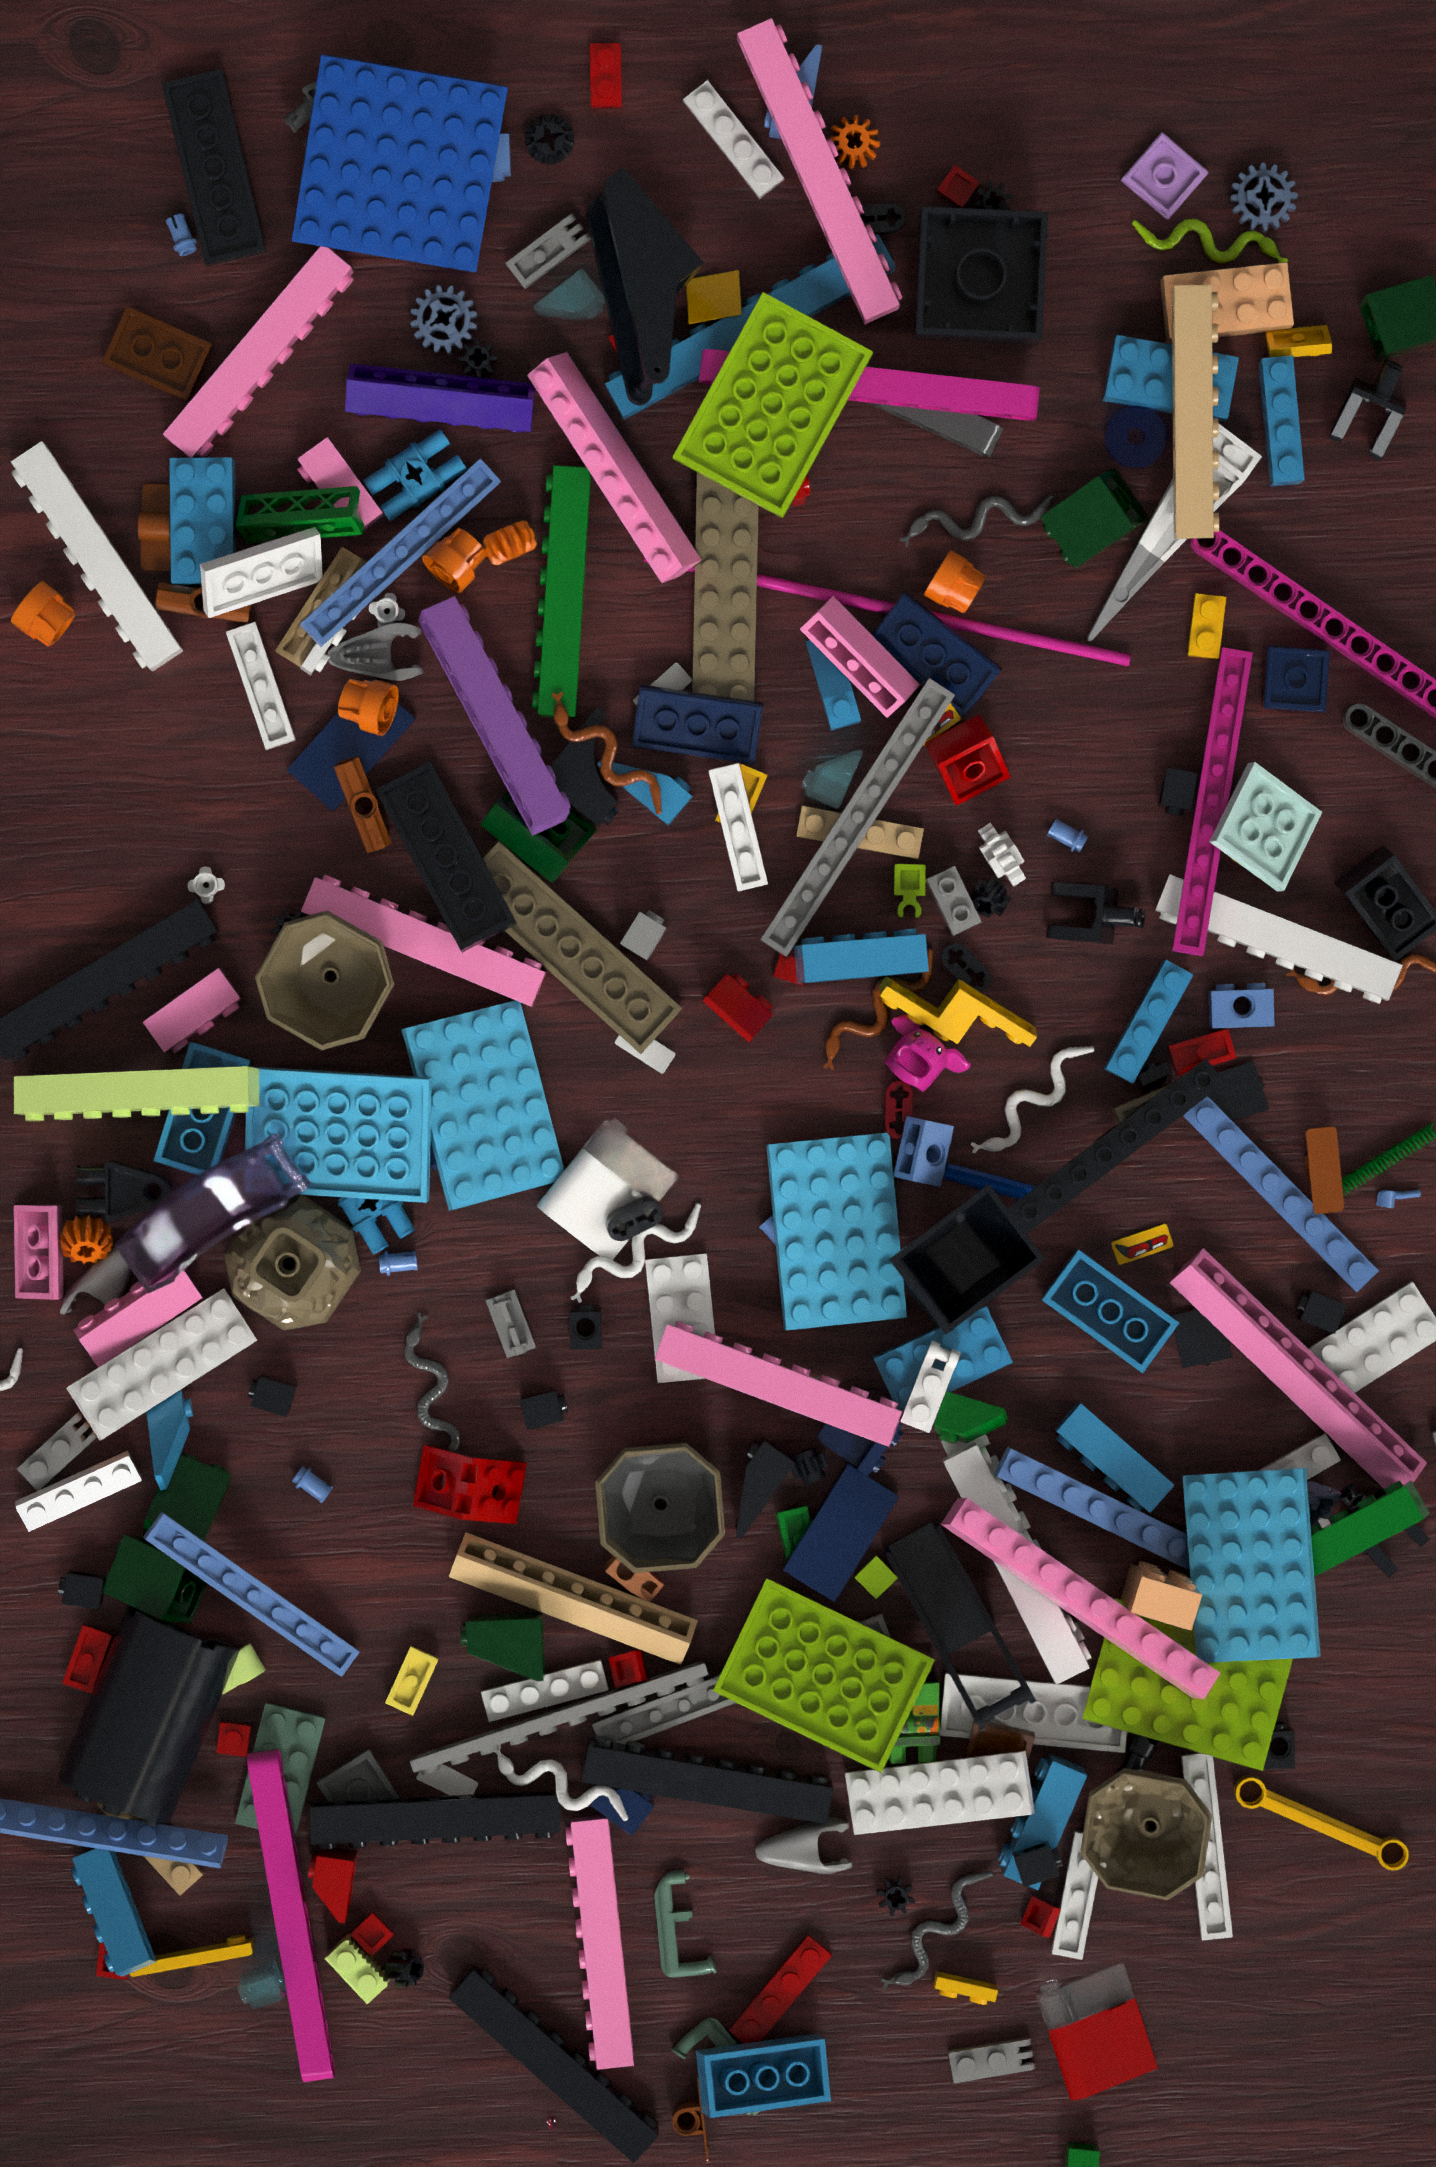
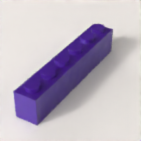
(440, 398)

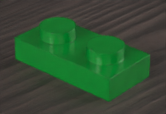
(791, 1526)

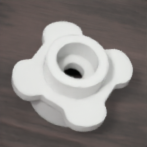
(389, 602)
(215, 885)

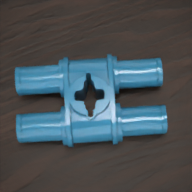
(432, 480)
(365, 1219)

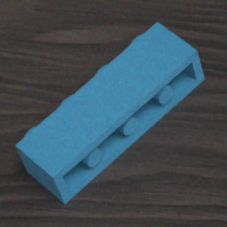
(1281, 421)
(1148, 1021)
(1113, 1457)
(113, 1911)

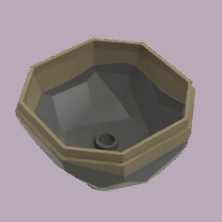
(654, 1537)

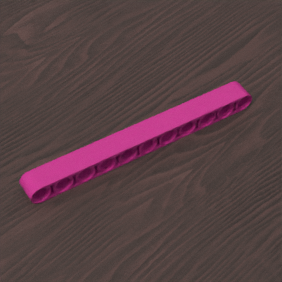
(923, 390)
(1317, 624)
(291, 1915)

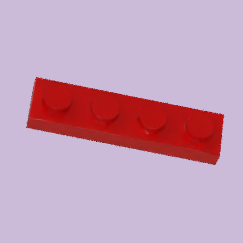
(780, 1991)

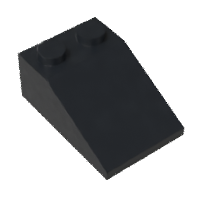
(1388, 902)
(763, 1473)

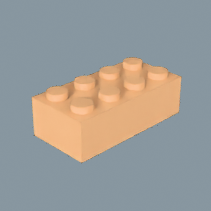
(1248, 298)
(1161, 1596)

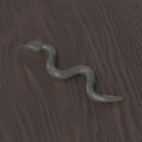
(921, 523)
(412, 1339)
(907, 1977)

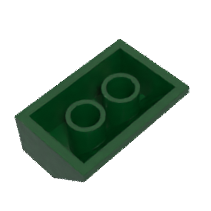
(547, 851)

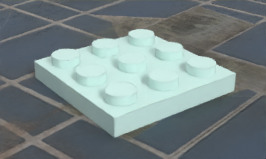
(1265, 826)

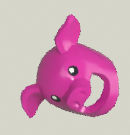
(920, 1056)

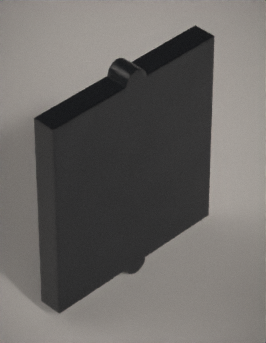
(1241, 1093)
(1199, 1340)

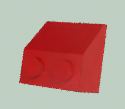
(967, 759)
(738, 1007)
(333, 1879)

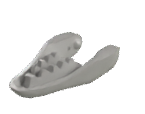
(372, 654)
(102, 1280)
(799, 1848)

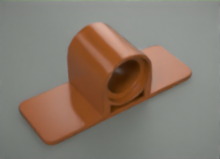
(155, 528)
(1324, 1169)
(698, 2126)

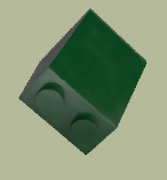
(1401, 317)
(1094, 518)
(191, 1496)
(153, 1581)
(507, 1641)

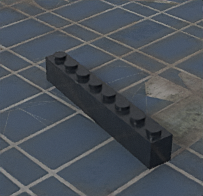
(105, 978)
(707, 1780)
(434, 1818)
(554, 2063)

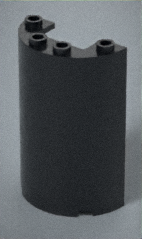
(146, 1717)

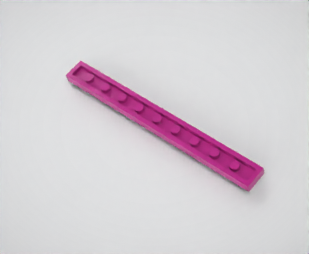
(1212, 801)

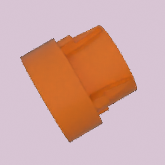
(455, 560)
(955, 583)
(43, 614)
(369, 704)

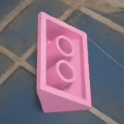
(38, 1252)

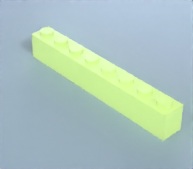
(136, 1091)

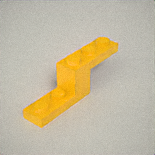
(957, 1012)

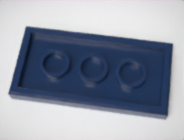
(936, 652)
(697, 724)
(338, 742)
(840, 1532)

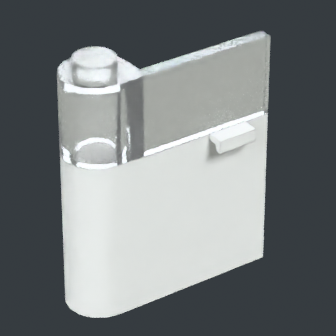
(601, 1179)

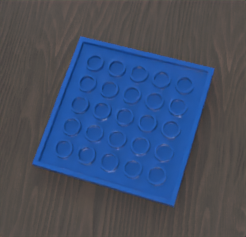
(399, 162)

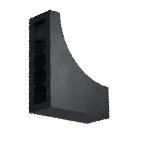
(579, 779)

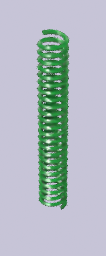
(1388, 1154)

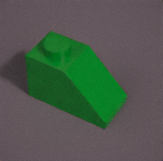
(966, 1418)

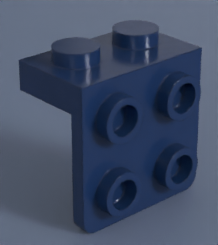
(856, 1449)

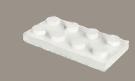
(261, 572)
(678, 1293)
(1378, 1338)

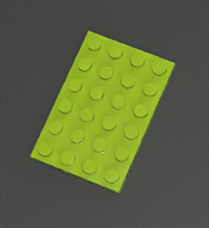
(772, 405)
(823, 1675)
(1229, 1724)

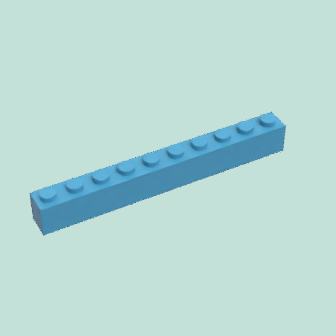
(808, 294)

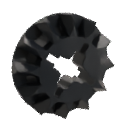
(541, 151)

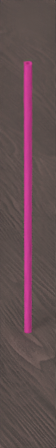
(952, 621)

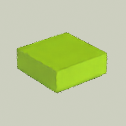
(875, 1577)

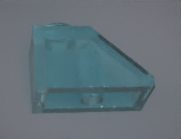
(572, 299)
(831, 779)
(262, 1985)

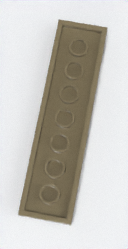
(725, 592)
(580, 954)

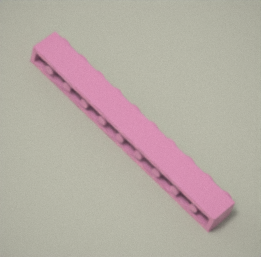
(818, 170)
(1297, 1371)
(1080, 1598)

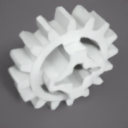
(1001, 854)

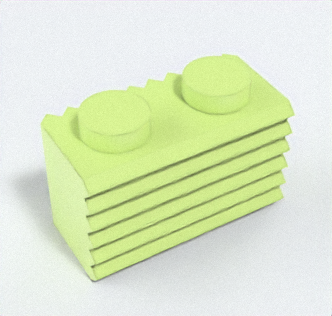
(357, 1968)

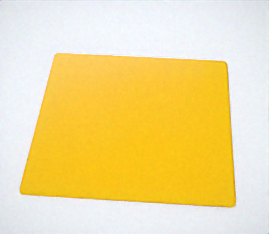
(714, 297)

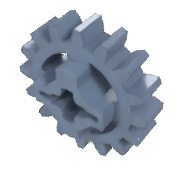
(1277, 197)
(456, 312)

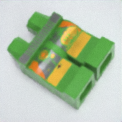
(921, 1727)

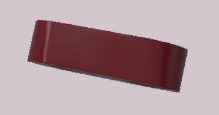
(890, 1107)

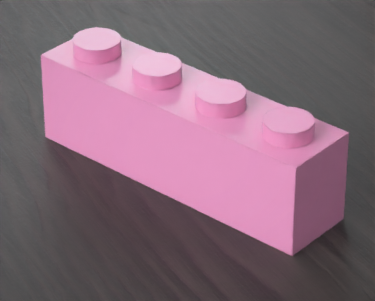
(860, 656)
(133, 1317)

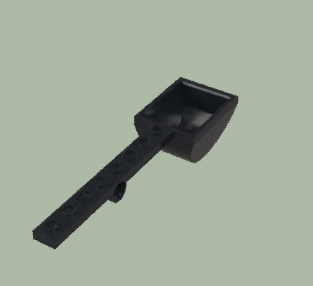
(986, 1245)

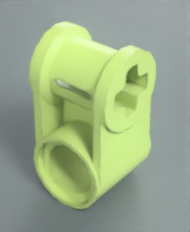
(245, 1668)

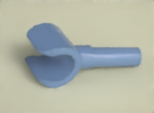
(1387, 1198)

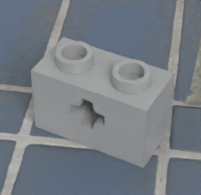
(953, 901)
(644, 934)

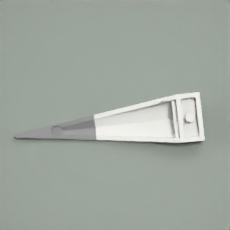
(1158, 540)

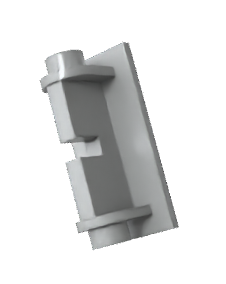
(510, 1324)

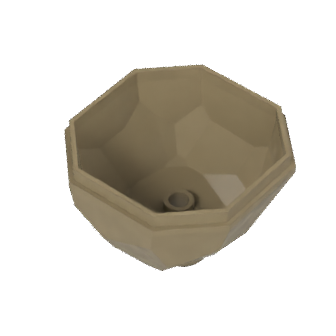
(301, 996)

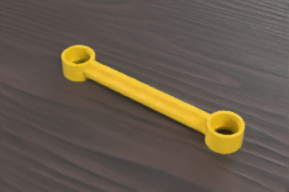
(1321, 1822)

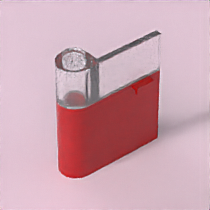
(1096, 2031)

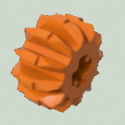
(865, 141)
(509, 542)
(86, 1239)

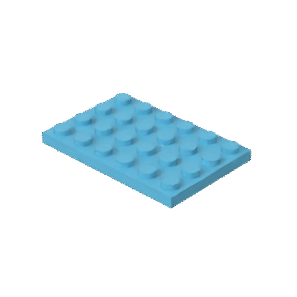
(486, 1104)
(348, 1131)
(836, 1231)
(1252, 1565)

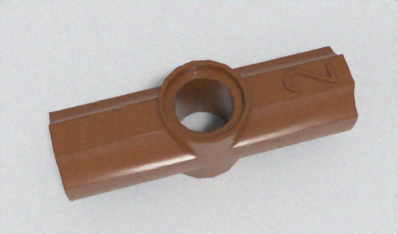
(182, 600)
(370, 822)

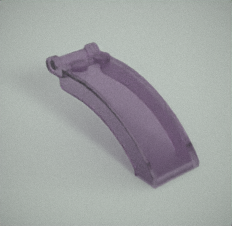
(207, 1212)

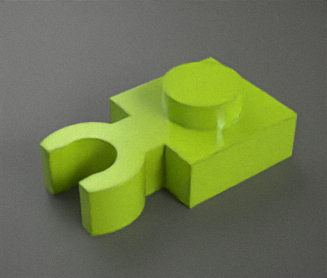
(909, 883)

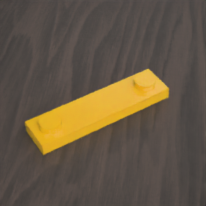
(235, 1947)

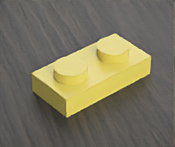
(412, 1680)

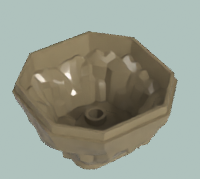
(322, 1272)
(1131, 1853)

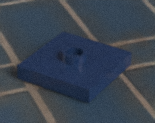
(1296, 679)

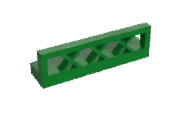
(328, 520)

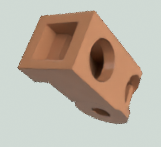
(643, 1584)

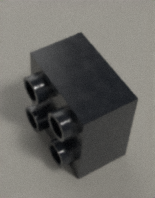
(980, 275)

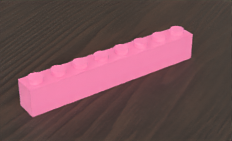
(259, 352)
(614, 467)
(426, 942)
(778, 1384)
(602, 1942)

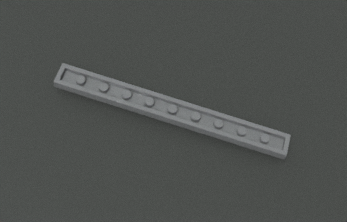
(857, 817)
(679, 1705)
(572, 1713)

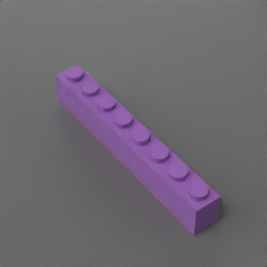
(494, 716)

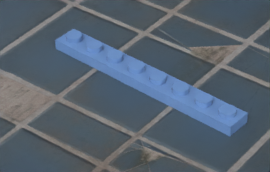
(400, 553)
(1281, 1193)
(1094, 1506)
(251, 1594)
(112, 1833)

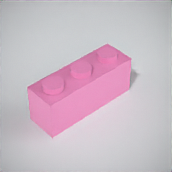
(329, 470)
(193, 1011)

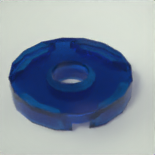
(1154, 437)

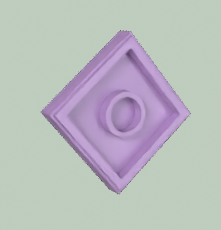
(1164, 176)

